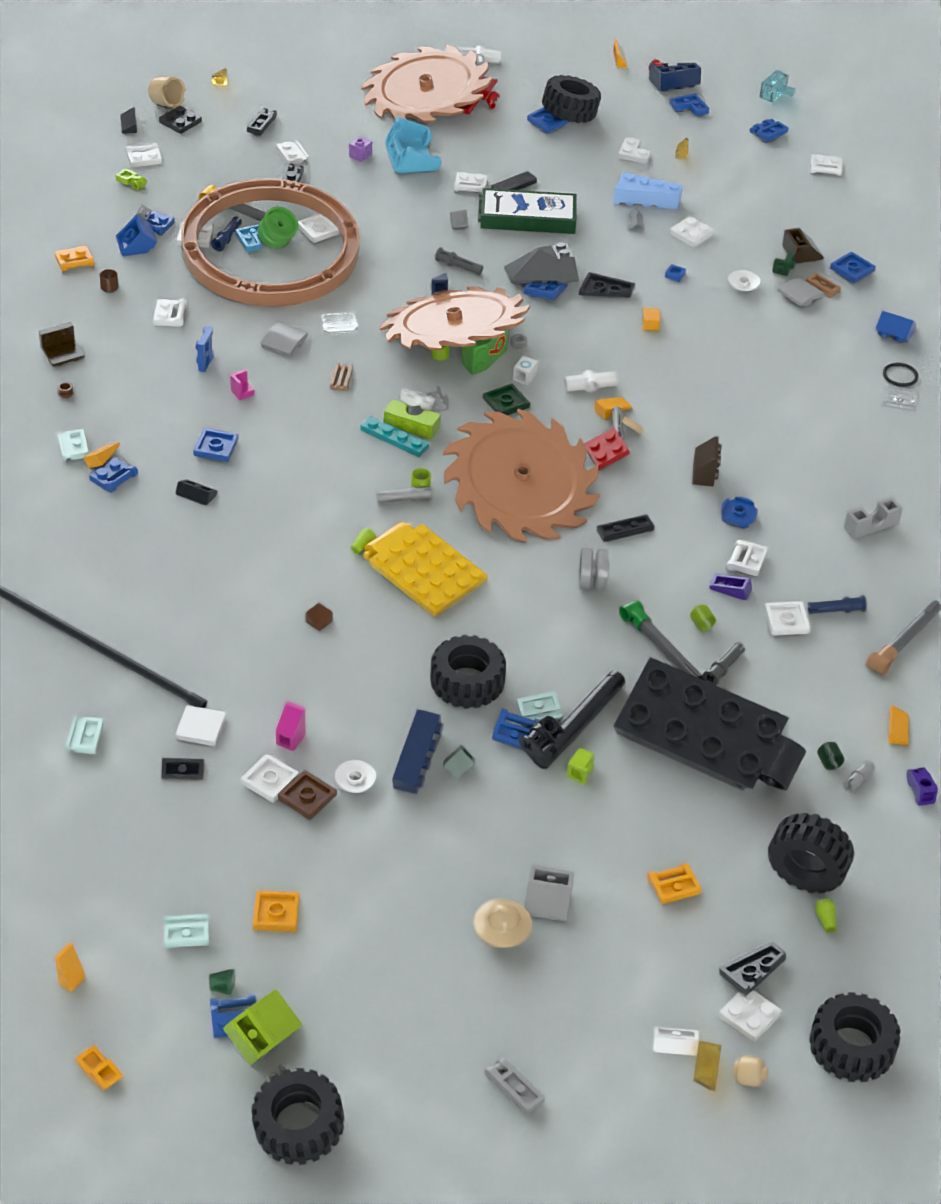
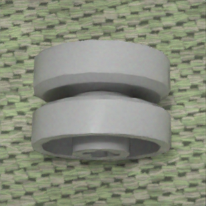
(594, 569)

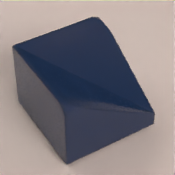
(439, 283)

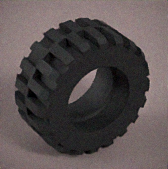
(571, 98)
(468, 689)
(818, 836)
(860, 1014)
(303, 1143)

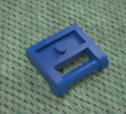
(160, 222)
(204, 349)
(112, 474)
(510, 733)
(220, 1020)

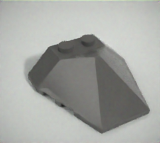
(544, 265)

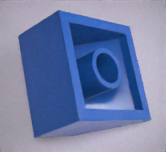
(136, 237)
(895, 326)

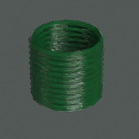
(830, 755)

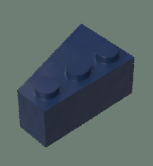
(675, 77)

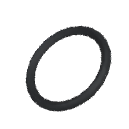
(897, 383)

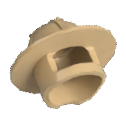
(502, 923)

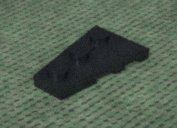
(605, 286)
(753, 967)

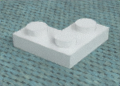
(631, 151)

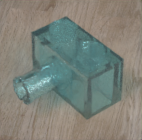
(775, 85)

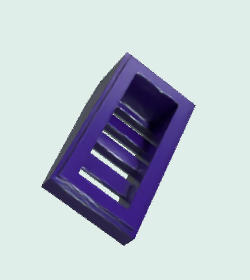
(738, 586)

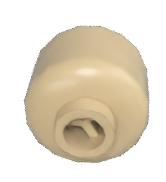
(750, 1071)

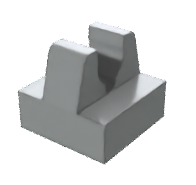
(459, 218)

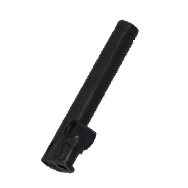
(550, 739)

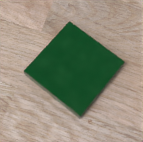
(506, 399)

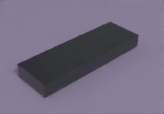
(516, 182)
(625, 528)

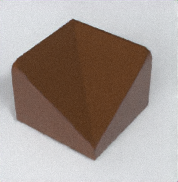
(319, 616)

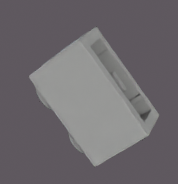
(549, 892)

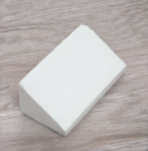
(675, 1041)

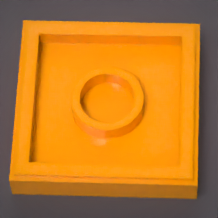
(276, 911)

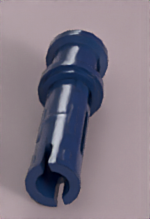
(224, 236)
(846, 604)

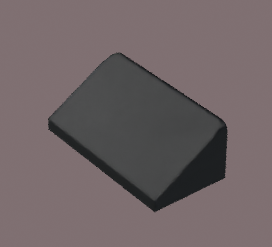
(128, 121)
(195, 491)
(182, 768)

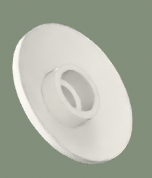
(743, 280)
(355, 776)

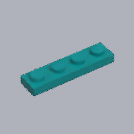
(394, 436)

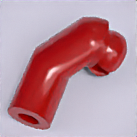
(491, 98)

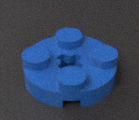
(742, 519)

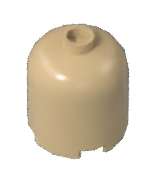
(166, 91)

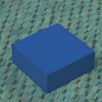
(675, 273)

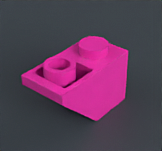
(291, 726)

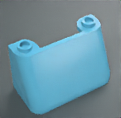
(408, 147)

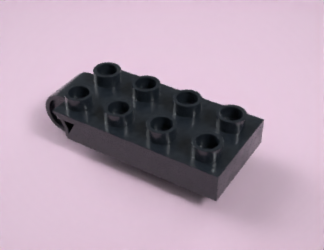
(709, 729)

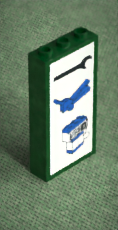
(527, 211)

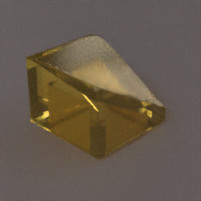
(220, 77)
(682, 149)

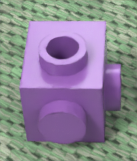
(360, 148)

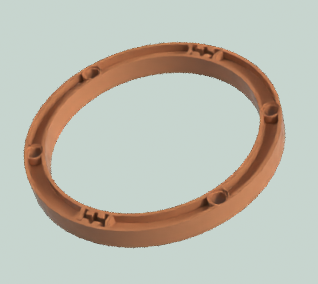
(260, 293)

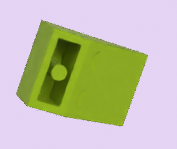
(262, 1026)

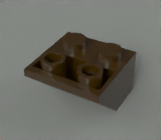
(802, 245)
(706, 461)

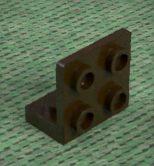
(60, 344)

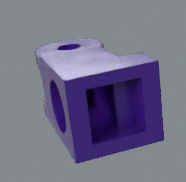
(922, 786)

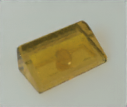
(707, 1065)

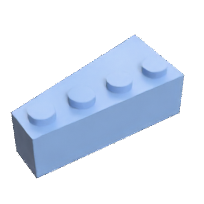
(647, 192)

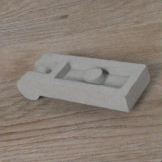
(515, 1085)

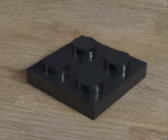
(180, 119)

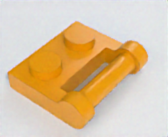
(74, 258)
(674, 888)

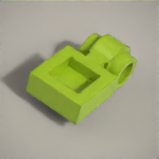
(130, 177)

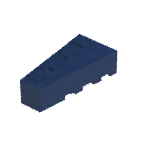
(418, 751)

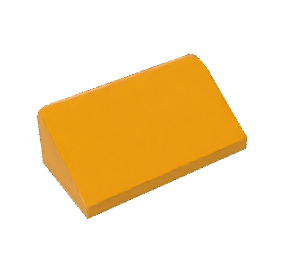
(898, 726)

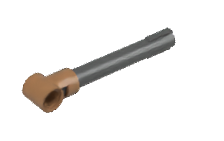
(882, 661)

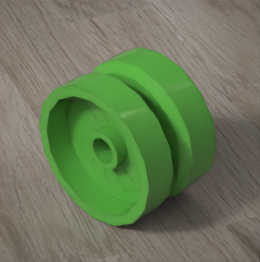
(277, 227)

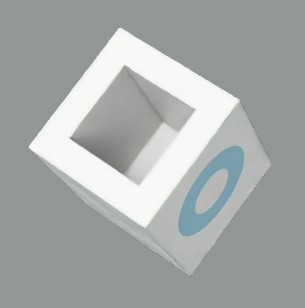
(525, 370)

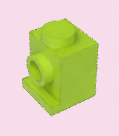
(581, 765)

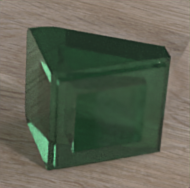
(223, 981)

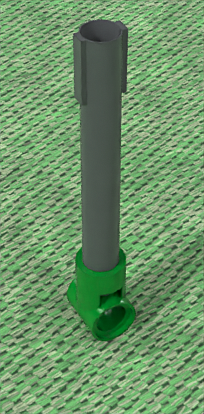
(635, 614)

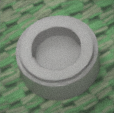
(518, 341)

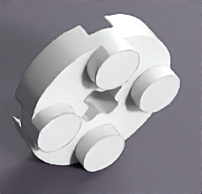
(415, 398)

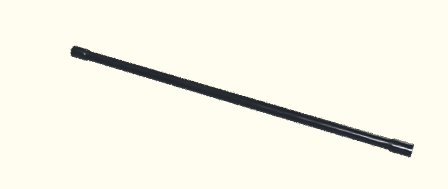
(190, 697)

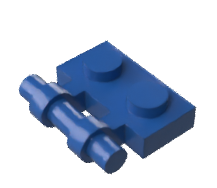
(769, 129)

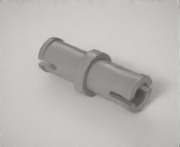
(858, 776)

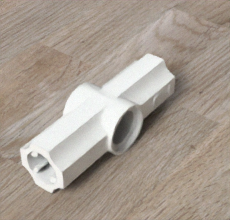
(490, 56)
(590, 381)

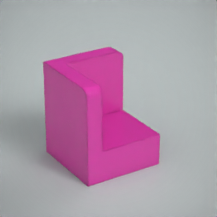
(240, 385)

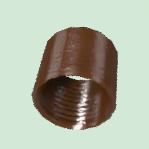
(109, 280)

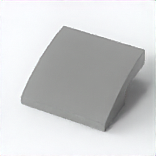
(800, 292)
(284, 339)

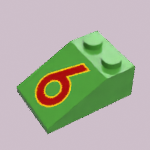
(484, 353)

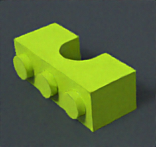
(422, 425)

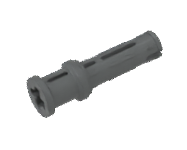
(452, 259)
(720, 668)

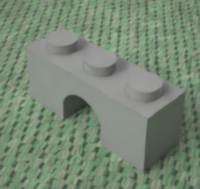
(886, 515)

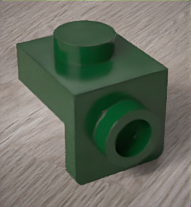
(784, 266)

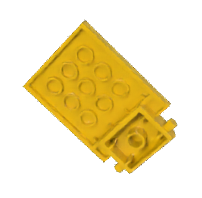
(423, 566)

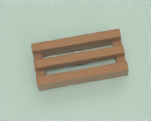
(823, 284)
(343, 368)

